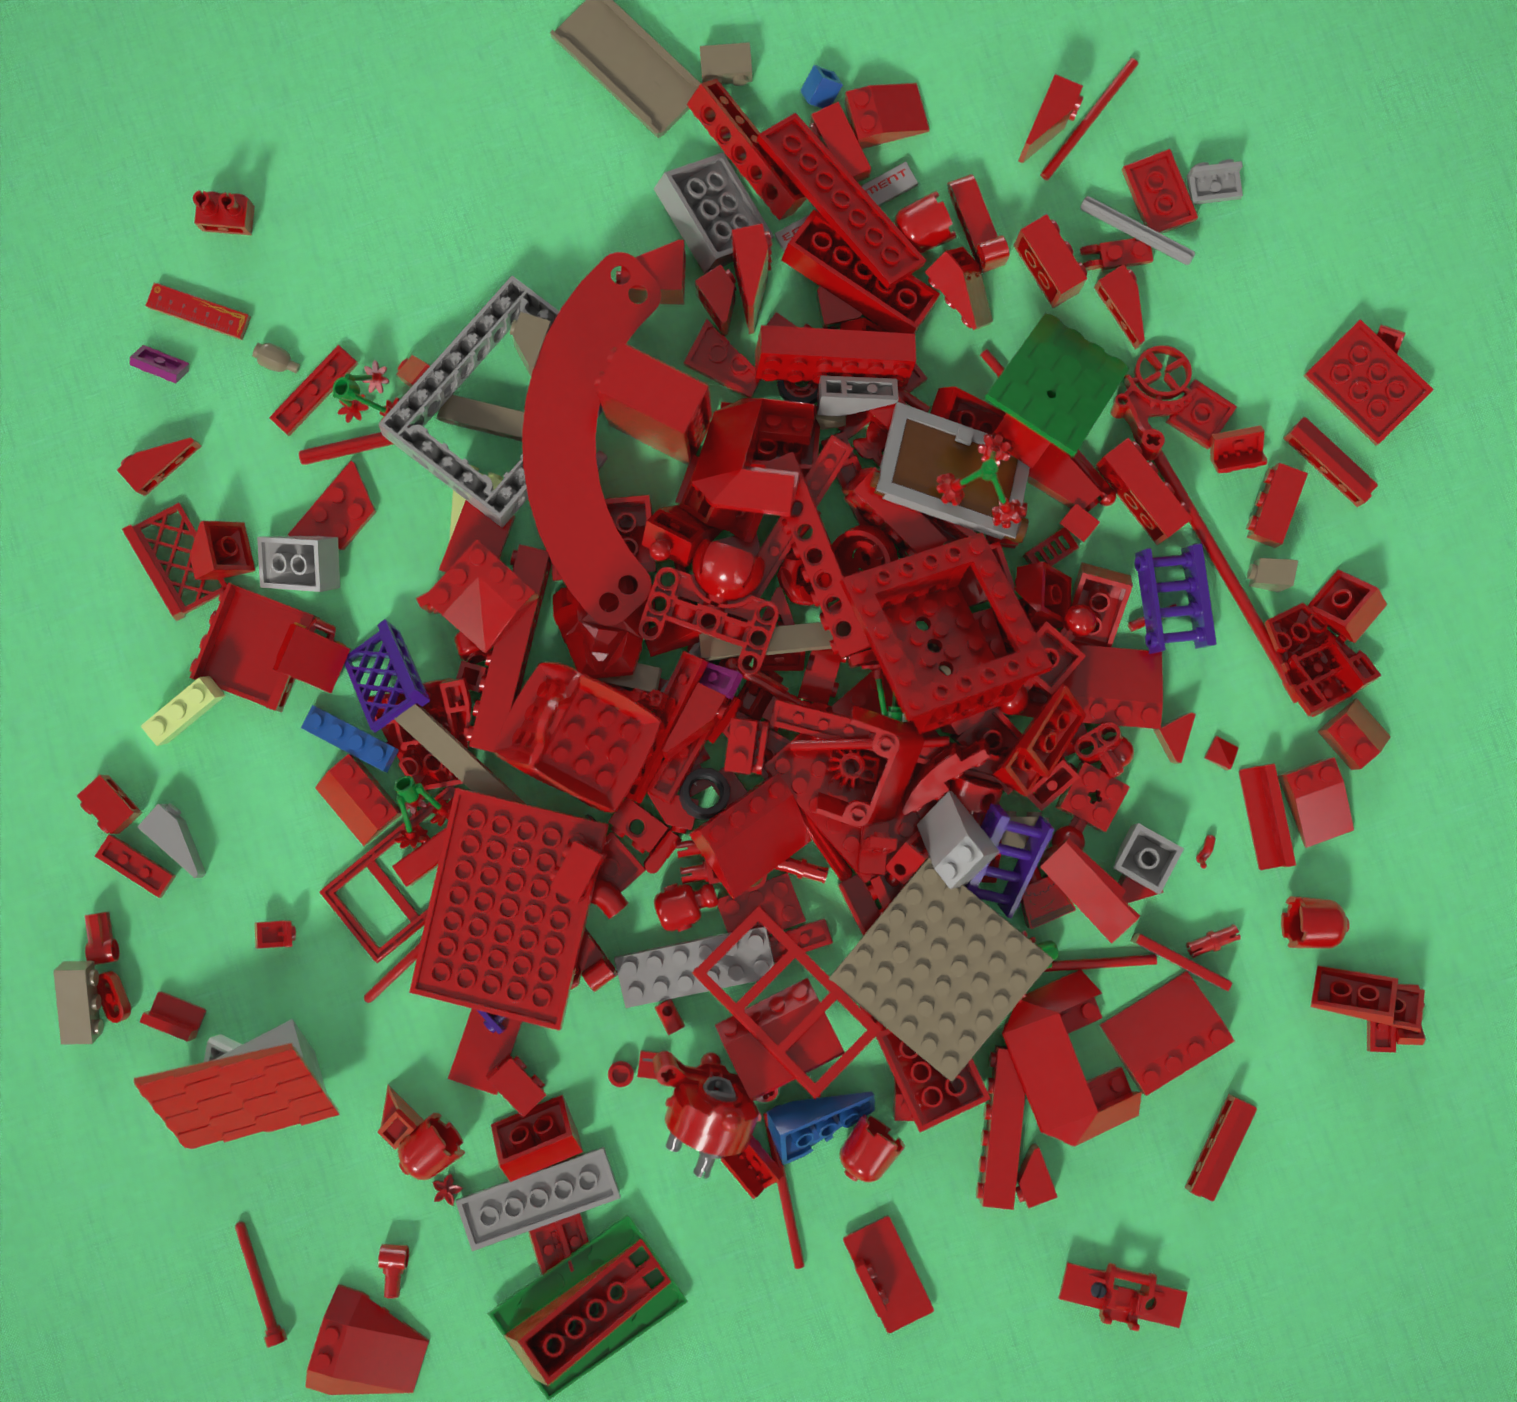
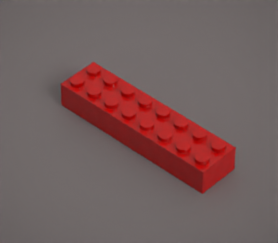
(510, 654)

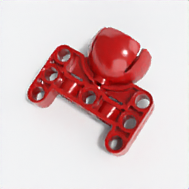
(720, 577)

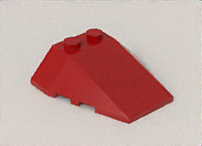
(364, 1349)

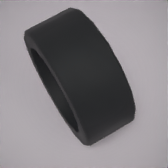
(713, 776)

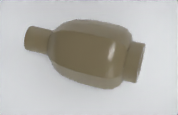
(274, 358)

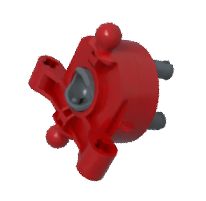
(707, 1108)

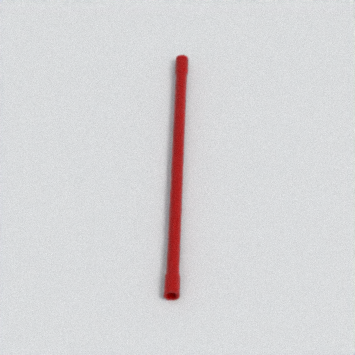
(1223, 567)

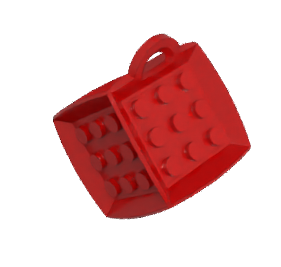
(578, 735)

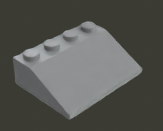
(706, 206)

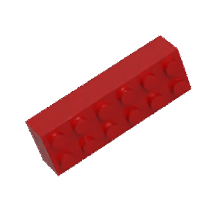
(830, 263)
(814, 352)

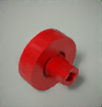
(873, 549)

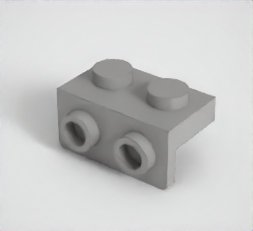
(1215, 182)

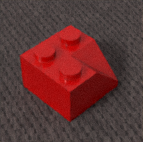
(1046, 592)

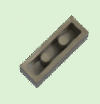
(78, 1002)

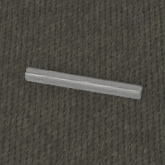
(1137, 230)

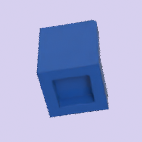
(821, 87)

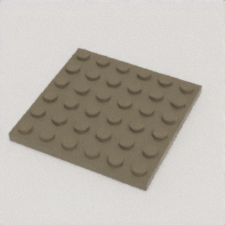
(940, 970)

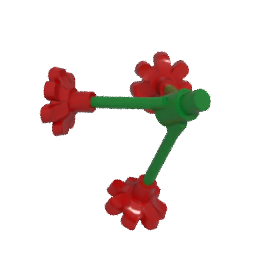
(993, 452)

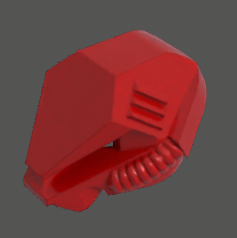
(793, 582)

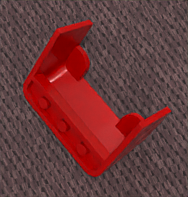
(902, 747)

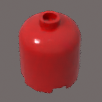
(925, 223)
(1314, 923)
(429, 1148)
(869, 1150)

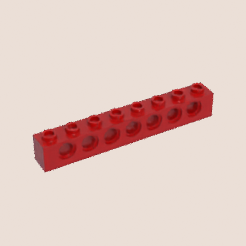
(841, 645)

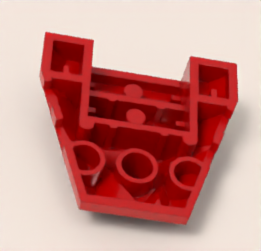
(598, 648)
(1317, 662)
(451, 707)

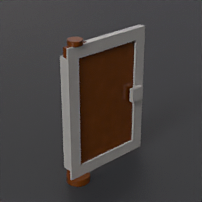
(928, 446)

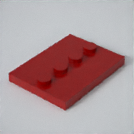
(1368, 382)

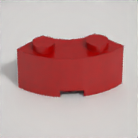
(820, 676)

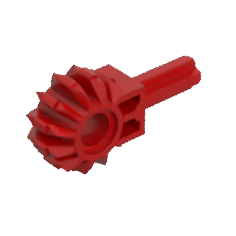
(867, 768)

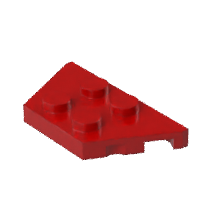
(339, 510)

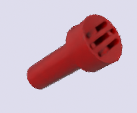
(976, 794)

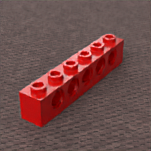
(737, 138)

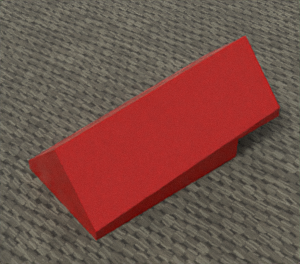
(1042, 742)
(1089, 888)
(1368, 997)

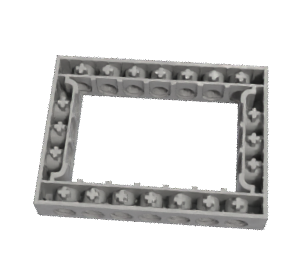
(408, 417)

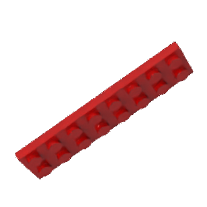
(841, 200)

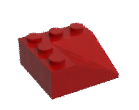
(481, 596)

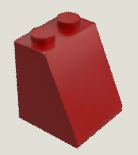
(667, 267)

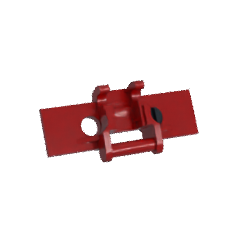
(1119, 1303)

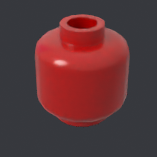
(468, 650)

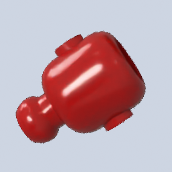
(681, 906)

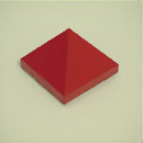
(1391, 337)

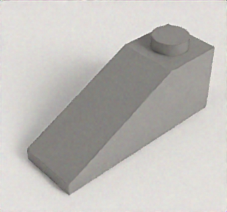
(854, 394)
(172, 835)

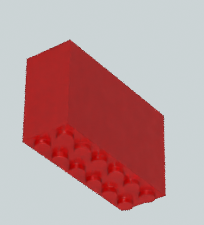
(654, 403)

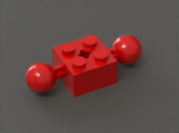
(1065, 657)
(1109, 796)

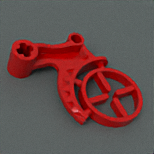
(1138, 407)

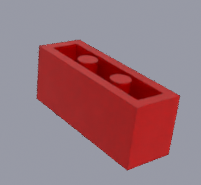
(837, 135)
(1276, 505)

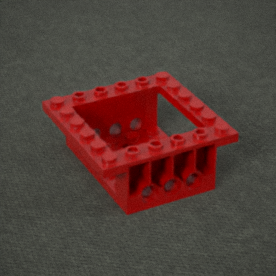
(926, 589)

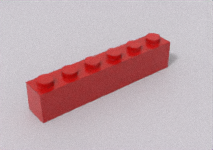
(1002, 1134)

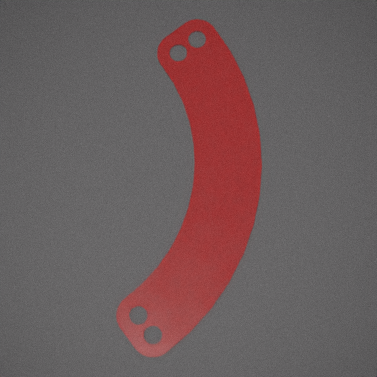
(562, 438)

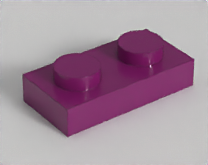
(159, 364)
(721, 679)

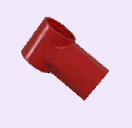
(101, 945)

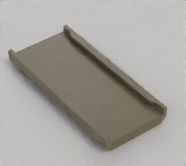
(628, 63)

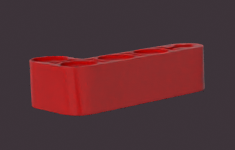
(986, 247)
(594, 963)

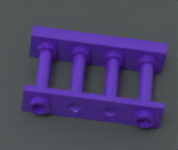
(1198, 597)
(994, 826)

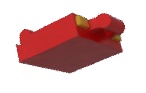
(312, 656)

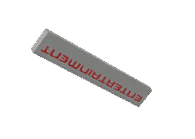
(880, 189)

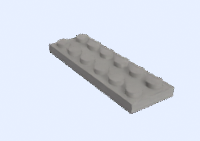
(667, 970)
(538, 1199)

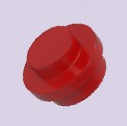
(620, 1074)

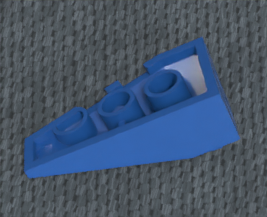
(806, 1122)

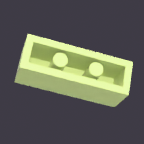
(183, 710)

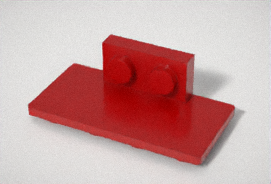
(888, 1274)

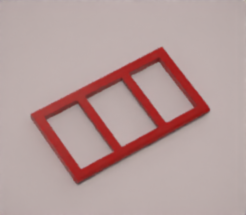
(368, 861)
(834, 990)

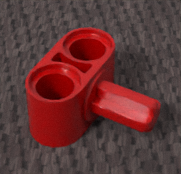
(1102, 749)

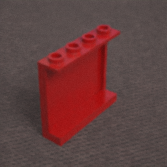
(245, 645)

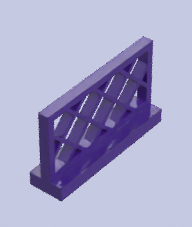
(399, 665)

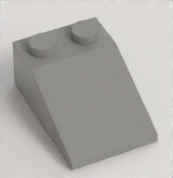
(299, 562)
(955, 842)

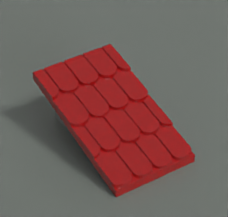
(244, 1092)

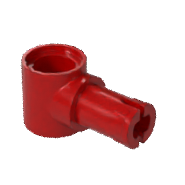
(393, 1261)

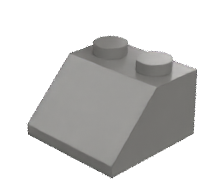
(1147, 857)

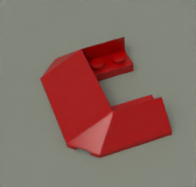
(729, 447)
(1049, 1068)

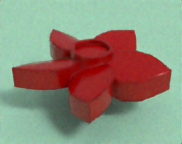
(446, 1190)

